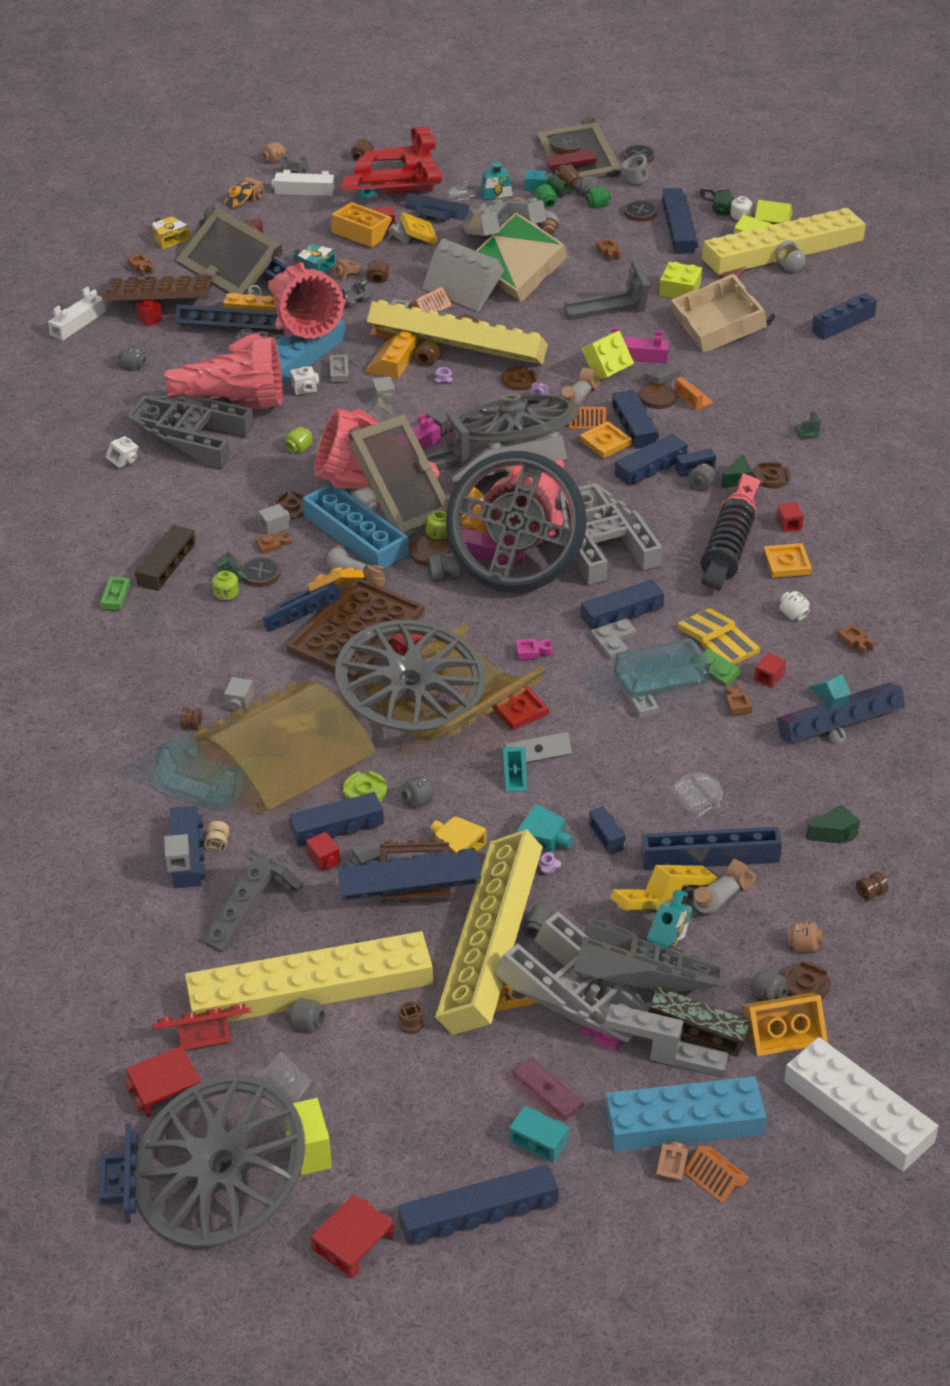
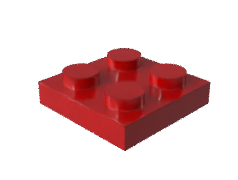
(522, 709)

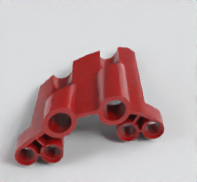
(417, 176)

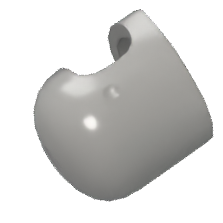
(634, 174)
(794, 261)

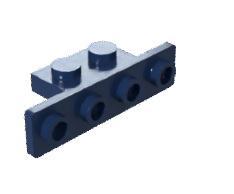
(436, 207)
(300, 606)
(116, 1176)

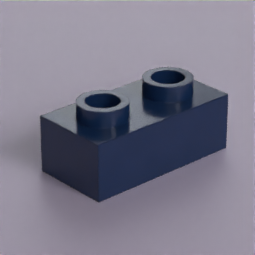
(687, 462)
(606, 830)

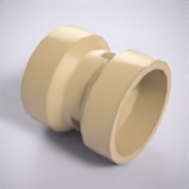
(216, 836)

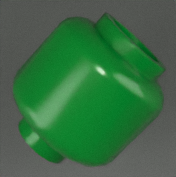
(547, 194)
(598, 197)

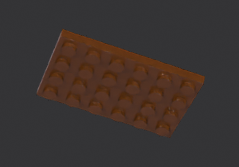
(157, 288)
(358, 608)

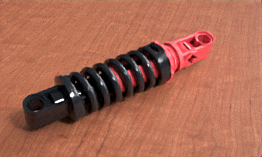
(730, 534)

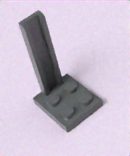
(634, 297)
(457, 445)
(245, 896)

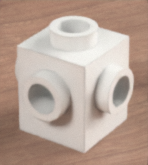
(304, 380)
(122, 451)

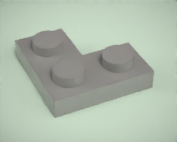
(611, 636)

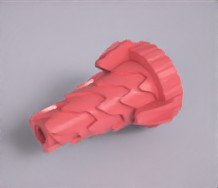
(306, 302)
(247, 375)
(334, 455)
(545, 494)

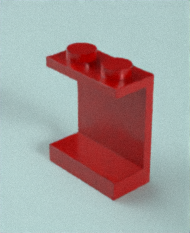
(160, 1078)
(351, 1234)

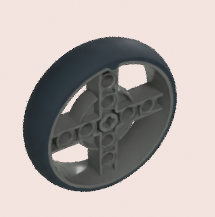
(533, 467)

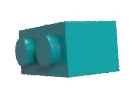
(539, 1134)

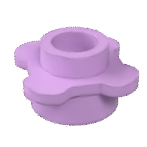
(443, 375)
(539, 387)
(444, 697)
(548, 863)

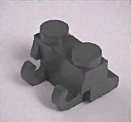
(301, 167)
(356, 293)

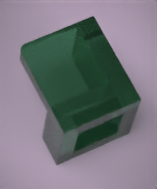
(810, 428)
(230, 563)

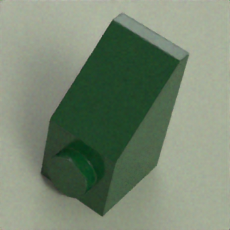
(834, 826)

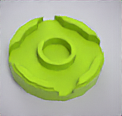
(365, 783)

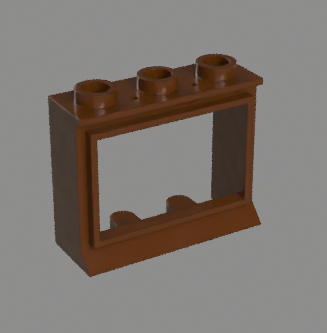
(435, 845)

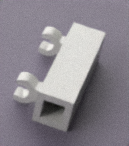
(303, 184)
(76, 316)

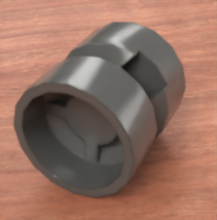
(443, 567)

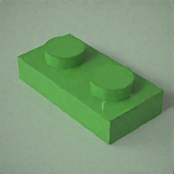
(115, 593)
(721, 668)

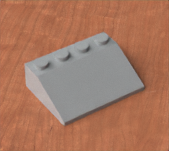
(463, 274)

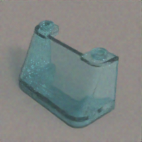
(194, 778)

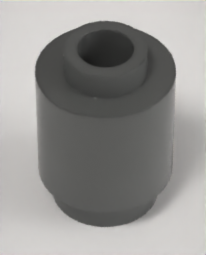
(536, 919)

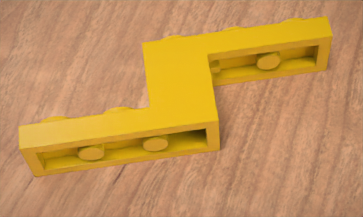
(662, 886)

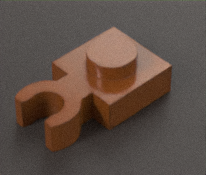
(609, 248)
(140, 262)
(271, 542)
(854, 636)
(736, 701)

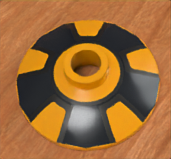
(238, 194)

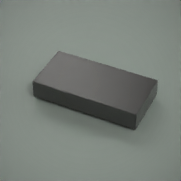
(662, 374)

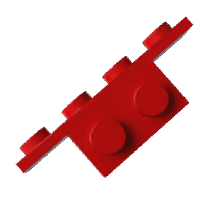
(205, 1029)

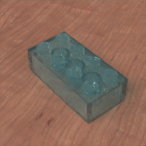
(661, 667)

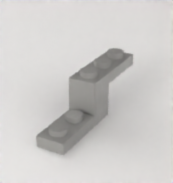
(666, 1040)

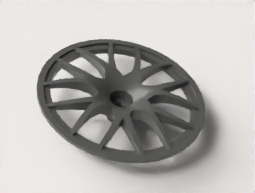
(516, 414)
(409, 675)
(213, 1155)

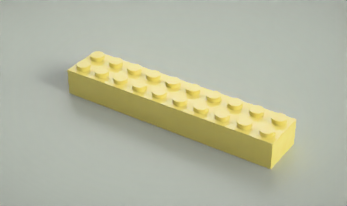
(759, 245)
(458, 332)
(489, 932)
(315, 975)

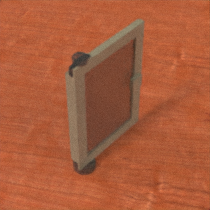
(591, 137)
(229, 251)
(398, 473)

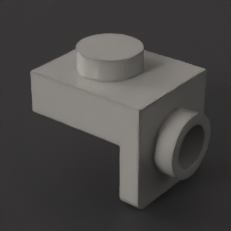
(399, 232)

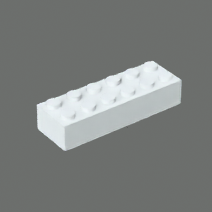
(861, 1104)

